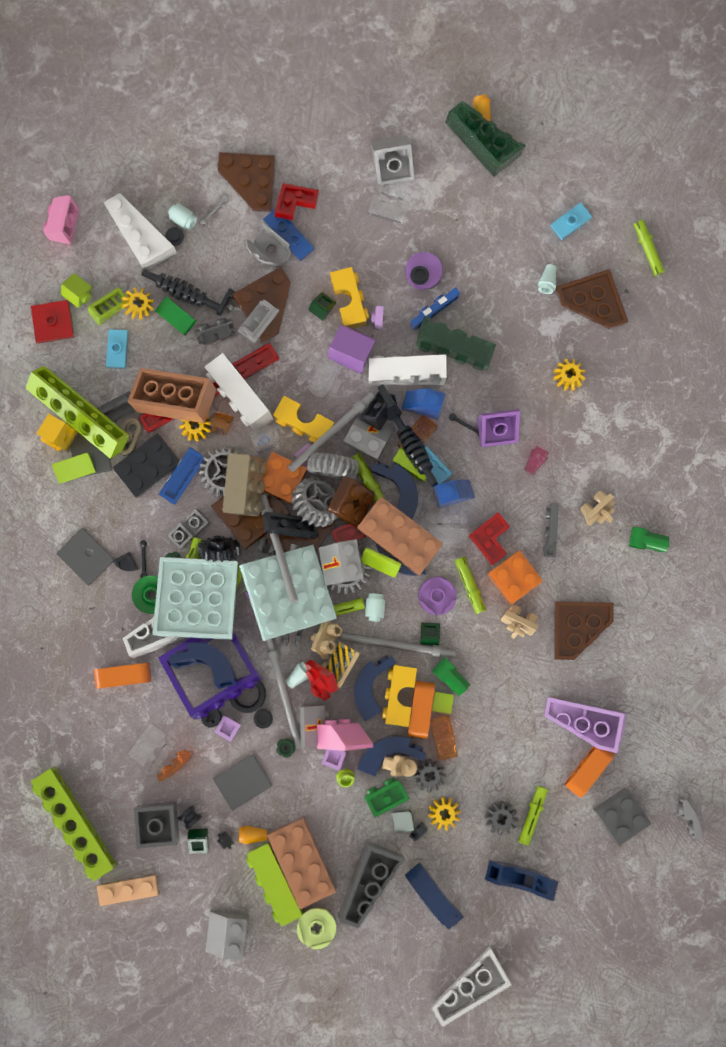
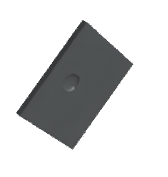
(82, 445)
(85, 556)
(242, 782)

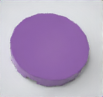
(428, 261)
(437, 595)

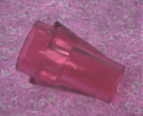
(536, 459)

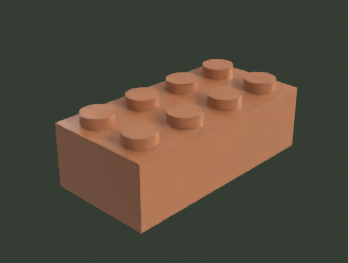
(172, 395)
(400, 536)
(302, 862)

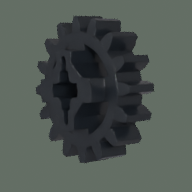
(218, 549)

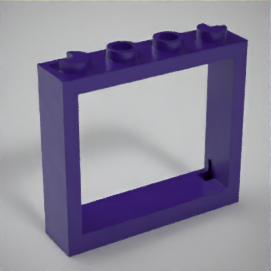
(219, 699)

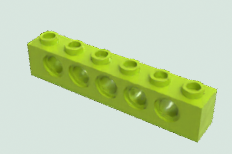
(77, 411)
(74, 812)

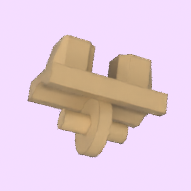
(601, 511)
(517, 624)
(325, 639)
(400, 765)

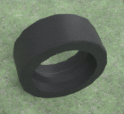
(249, 709)

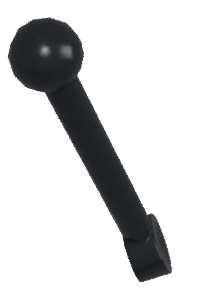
(453, 417)
(143, 544)

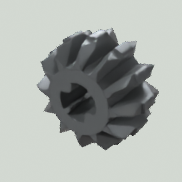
(436, 773)
(508, 819)

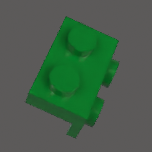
(386, 796)

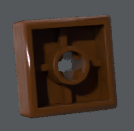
(351, 501)

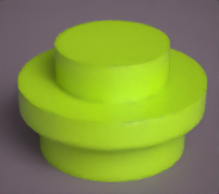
(345, 777)

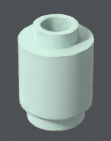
(182, 216)
(375, 607)

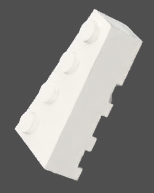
(143, 238)

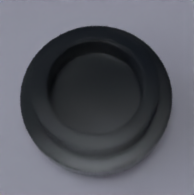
(174, 236)
(419, 275)
(263, 718)
(225, 841)

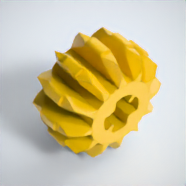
(130, 300)
(577, 373)
(189, 430)
(450, 809)

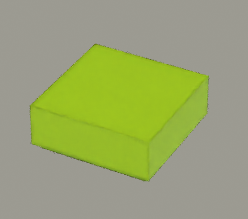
(442, 702)

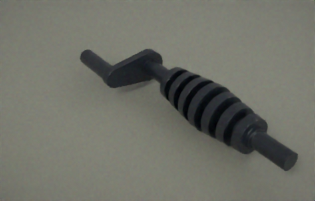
(182, 290)
(411, 444)

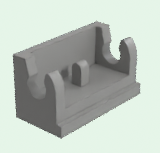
(258, 320)

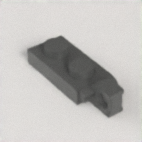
(551, 531)

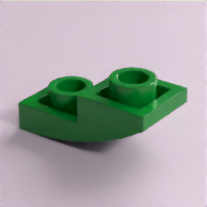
(175, 316)

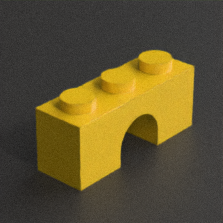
(346, 282)
(287, 414)
(56, 433)
(395, 712)

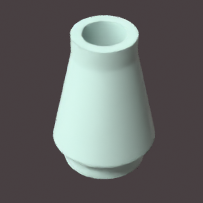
(548, 280)
(297, 676)

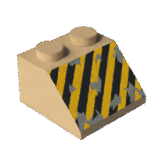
(341, 662)

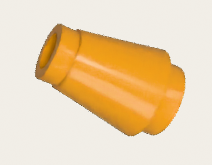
(482, 105)
(251, 834)

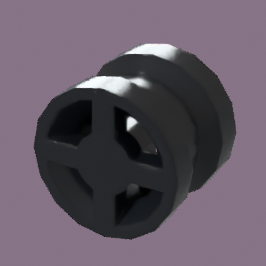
(214, 715)
(189, 817)

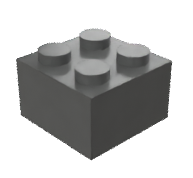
(622, 816)
(156, 825)

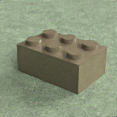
(244, 484)

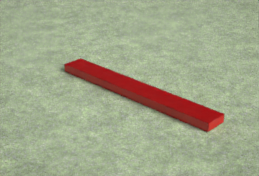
(245, 366)

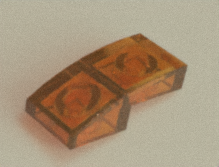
(423, 428)
(444, 738)
(181, 759)

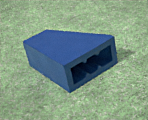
(424, 402)
(452, 492)

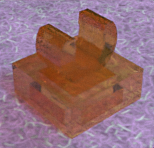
(221, 420)

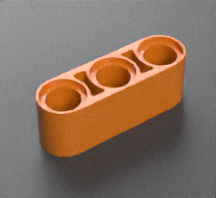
(122, 675)
(421, 709)
(588, 771)

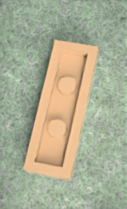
(128, 890)

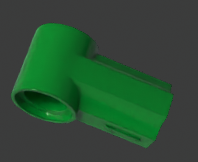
(643, 539)
(447, 673)

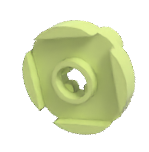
(310, 937)

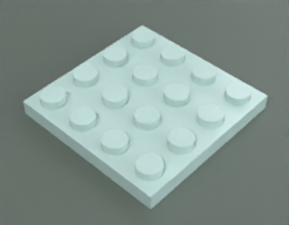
(195, 598)
(271, 600)

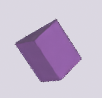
(351, 348)
(498, 428)

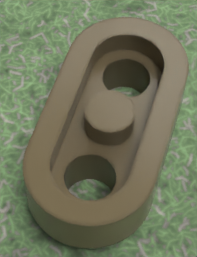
(133, 436)

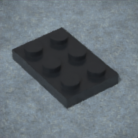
(146, 465)

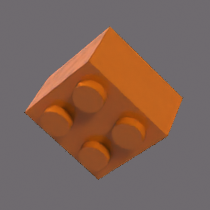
(280, 480)
(514, 577)

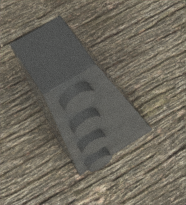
(371, 876)

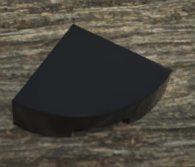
(126, 562)
(419, 831)

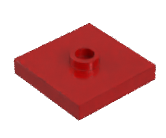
(52, 321)

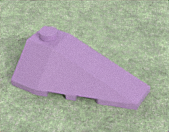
(594, 724)

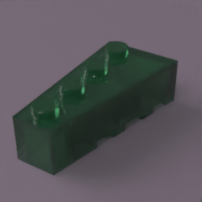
(483, 138)
(454, 344)

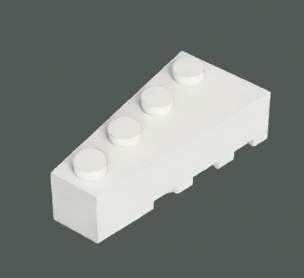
(407, 370)
(239, 393)
(142, 640)
(474, 986)

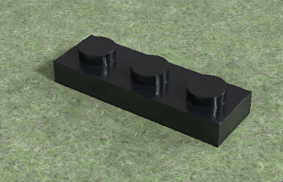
(288, 525)

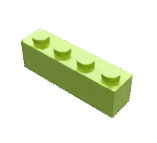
(274, 883)

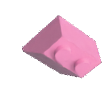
(61, 220)
(342, 735)

